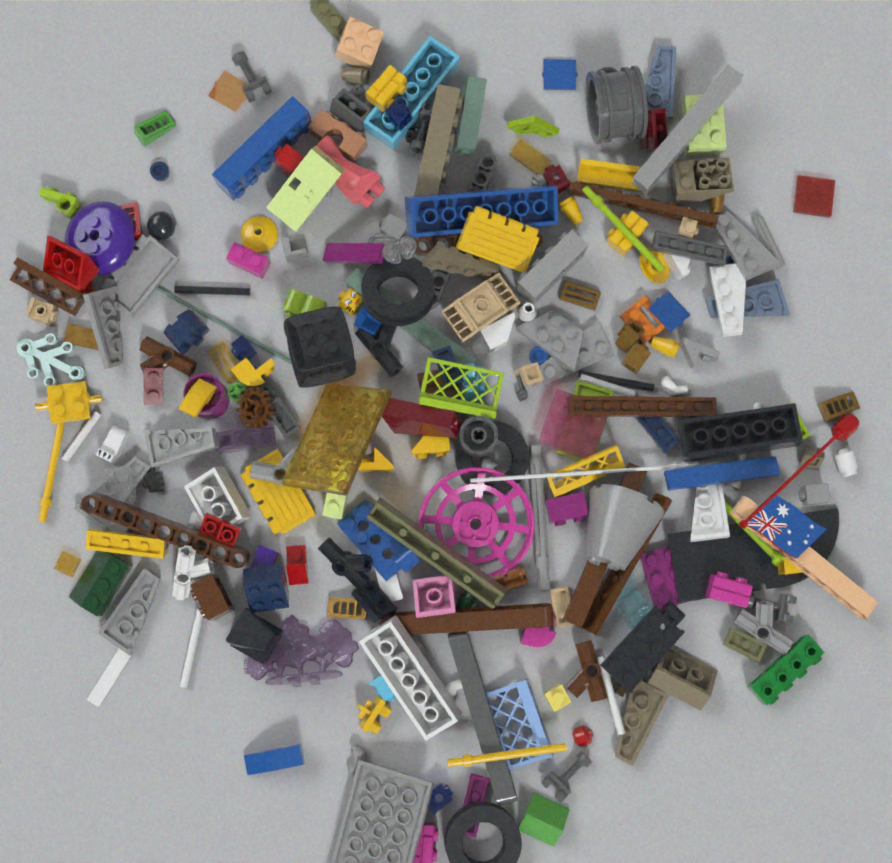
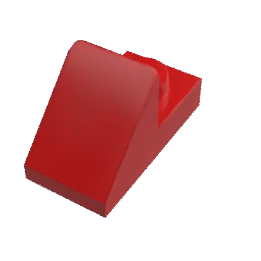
(297, 565)

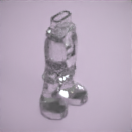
(395, 248)

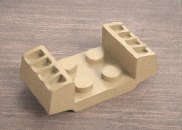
(480, 307)

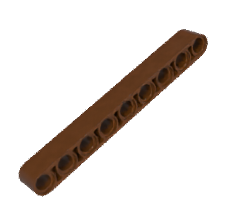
(156, 530)
(593, 574)
(478, 619)

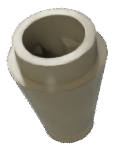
(356, 75)

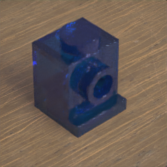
(398, 115)
(242, 349)
(446, 792)

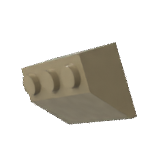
(684, 678)

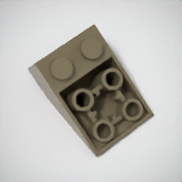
(700, 179)

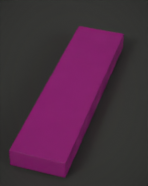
(353, 253)

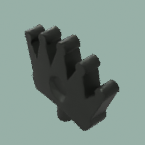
(153, 482)

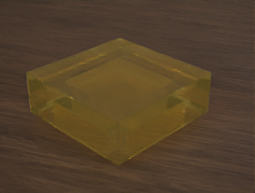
(67, 564)

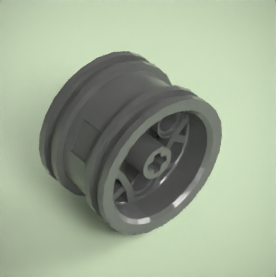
(616, 104)

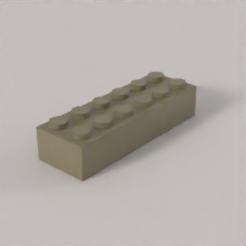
(438, 140)

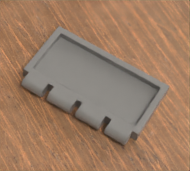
(141, 274)

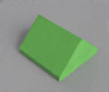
(544, 819)

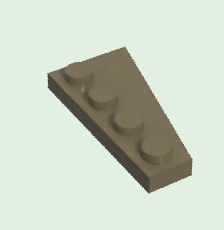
(455, 262)
(640, 715)

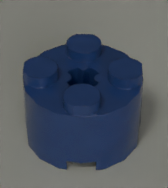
(186, 331)

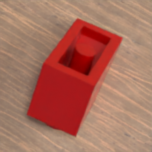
(287, 159)

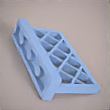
(534, 718)

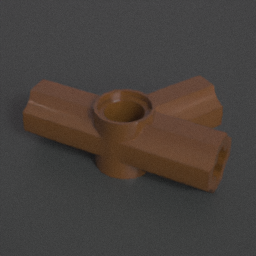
(158, 351)
(581, 680)

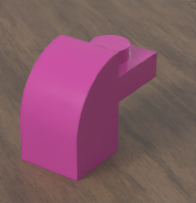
(538, 636)

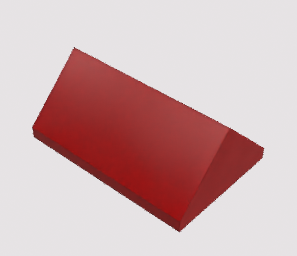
(68, 264)

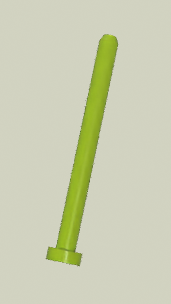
(777, 558)

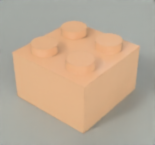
(358, 44)

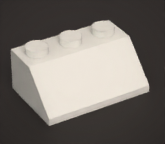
(218, 496)

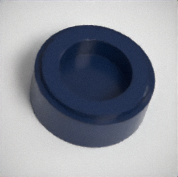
(159, 171)

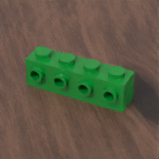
(785, 670)

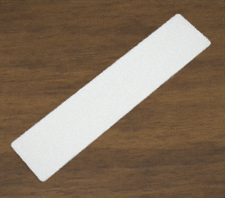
(108, 677)

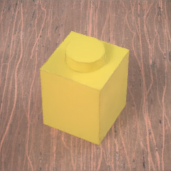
(557, 697)

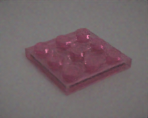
(570, 434)

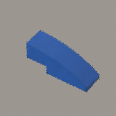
(274, 759)

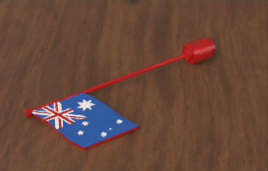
(781, 520)

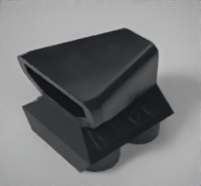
(254, 636)

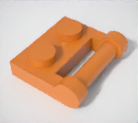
(636, 314)

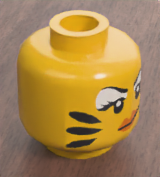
(350, 301)

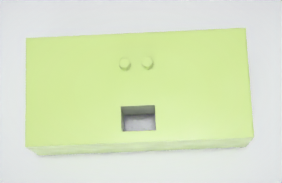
(305, 188)

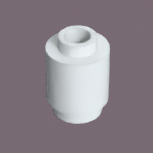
(846, 462)

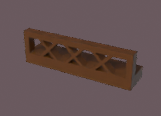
(47, 279)

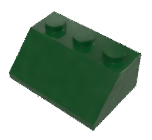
(100, 582)

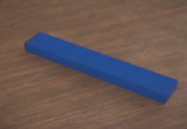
(721, 473)

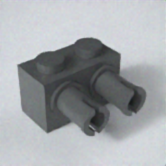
(350, 109)

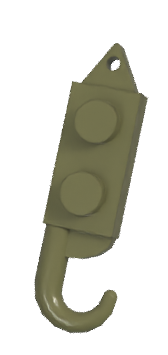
(328, 17)

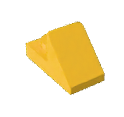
(380, 464)

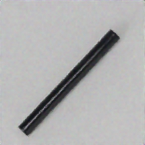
(212, 290)
(620, 381)

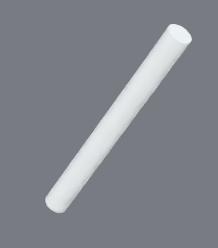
(191, 650)
(612, 698)

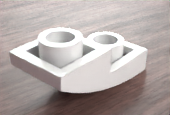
(391, 587)

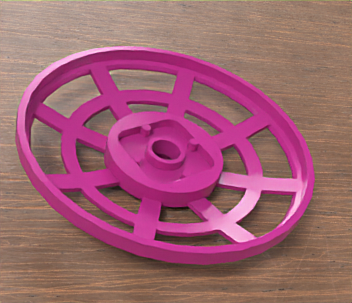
(485, 513)

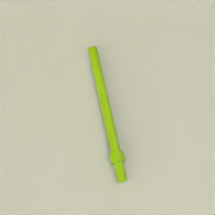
(598, 201)

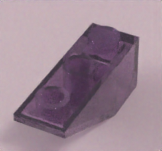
(245, 439)

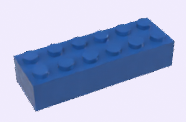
(258, 151)

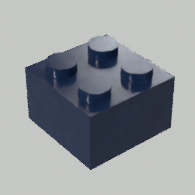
(266, 588)

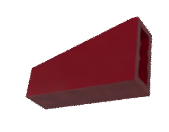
(420, 419)

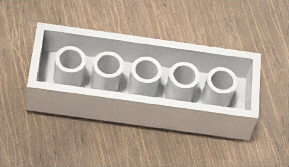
(410, 677)

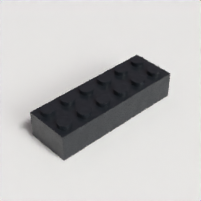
(740, 432)

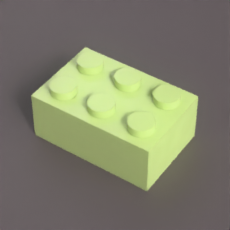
(712, 137)

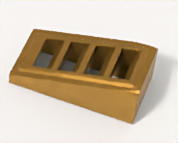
(824, 410)
(362, 616)

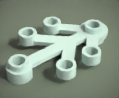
(47, 359)

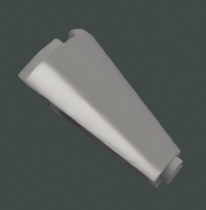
(618, 524)

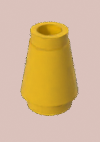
(571, 210)
(666, 346)

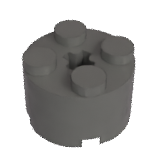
(478, 425)

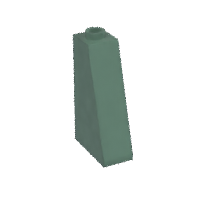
(470, 115)

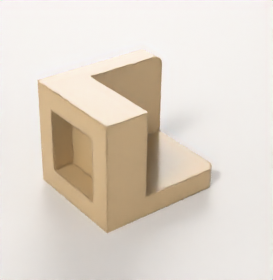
(530, 374)

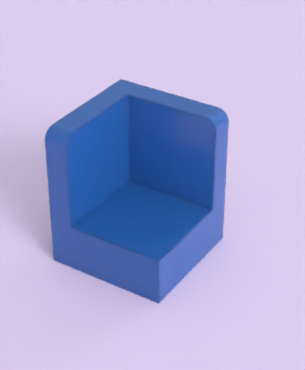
(366, 321)

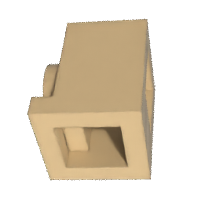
(688, 228)
(34, 309)

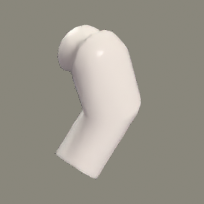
(452, 687)

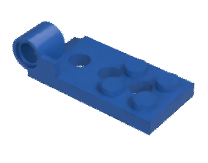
(402, 556)

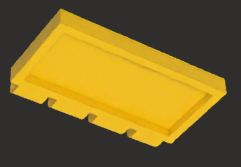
(496, 241)
(283, 503)

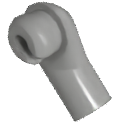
(358, 754)

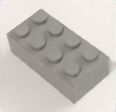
(551, 267)

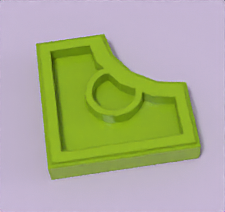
(533, 125)

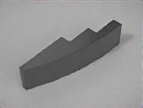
(283, 418)

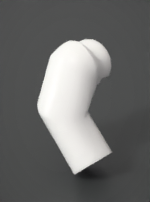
(671, 388)

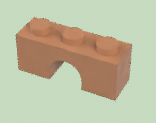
(353, 142)

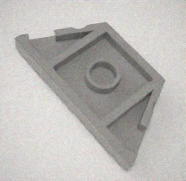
(555, 337)

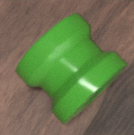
(236, 389)

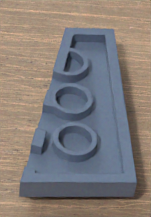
(661, 80)
(760, 301)

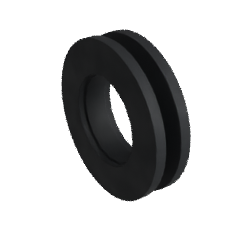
(392, 313)
(519, 452)
(487, 813)

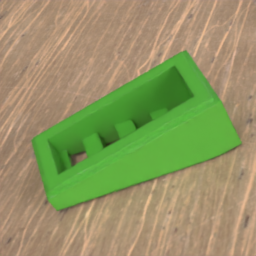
(152, 136)

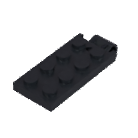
(644, 646)

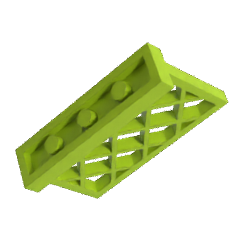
(459, 405)

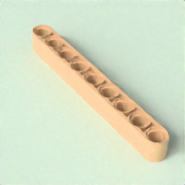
(818, 569)

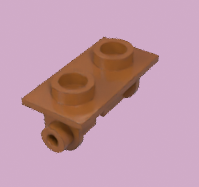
(513, 578)

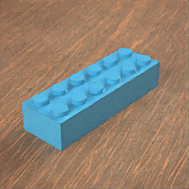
(428, 68)

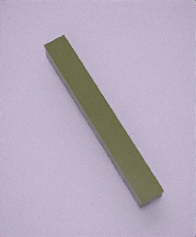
(436, 553)

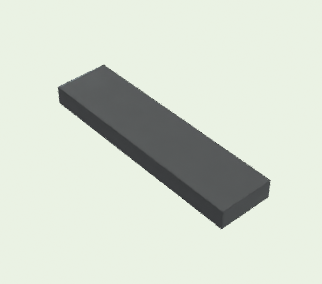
(689, 248)

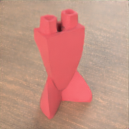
(356, 180)

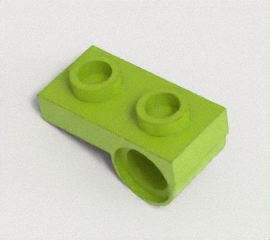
(53, 195)

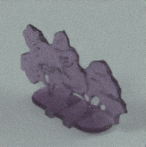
(299, 647)

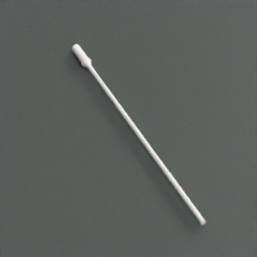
(675, 465)

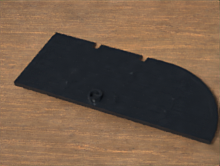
(738, 557)

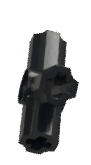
(381, 339)
(346, 563)

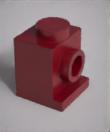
(562, 182)

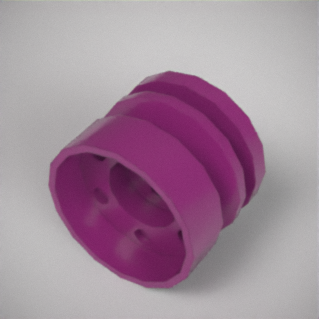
(220, 398)

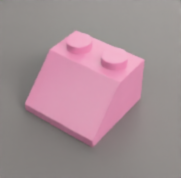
(434, 596)

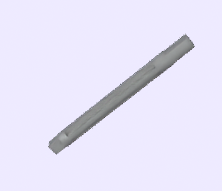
(539, 513)

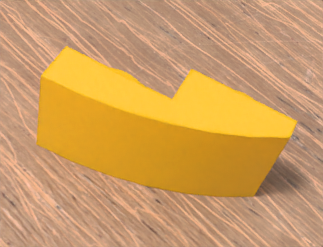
(197, 397)

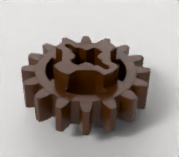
(257, 408)

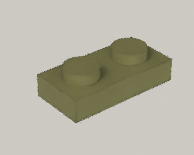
(744, 644)

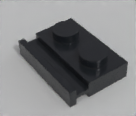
(374, 601)

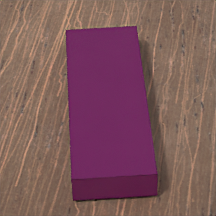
(476, 792)

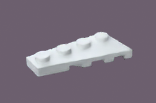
(729, 297)

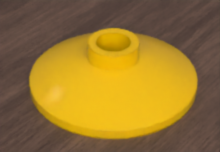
(262, 242)
(651, 272)

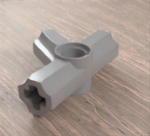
(267, 472)
(764, 619)

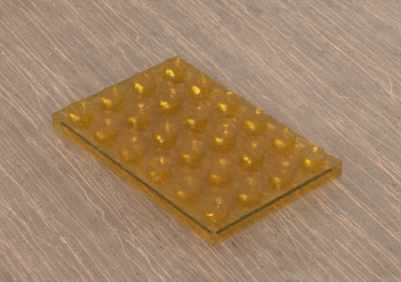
(336, 438)

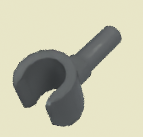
(522, 394)

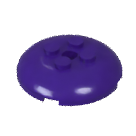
(114, 231)

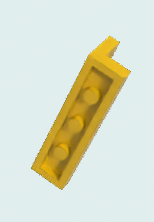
(608, 175)
(572, 482)
(125, 543)

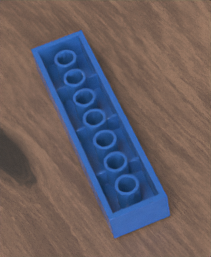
(448, 211)

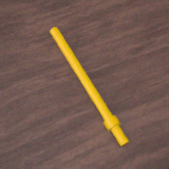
(45, 502)
(467, 760)

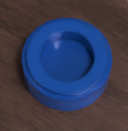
(538, 355)

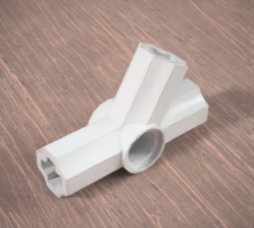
(187, 570)

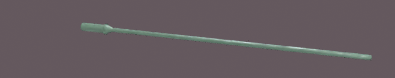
(223, 324)

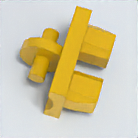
(378, 707)

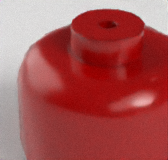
(582, 736)

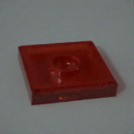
(814, 196)

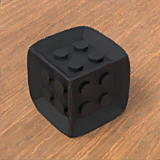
(320, 347)

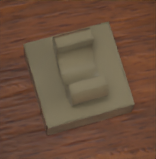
(808, 453)

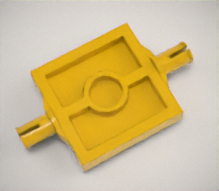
(68, 402)

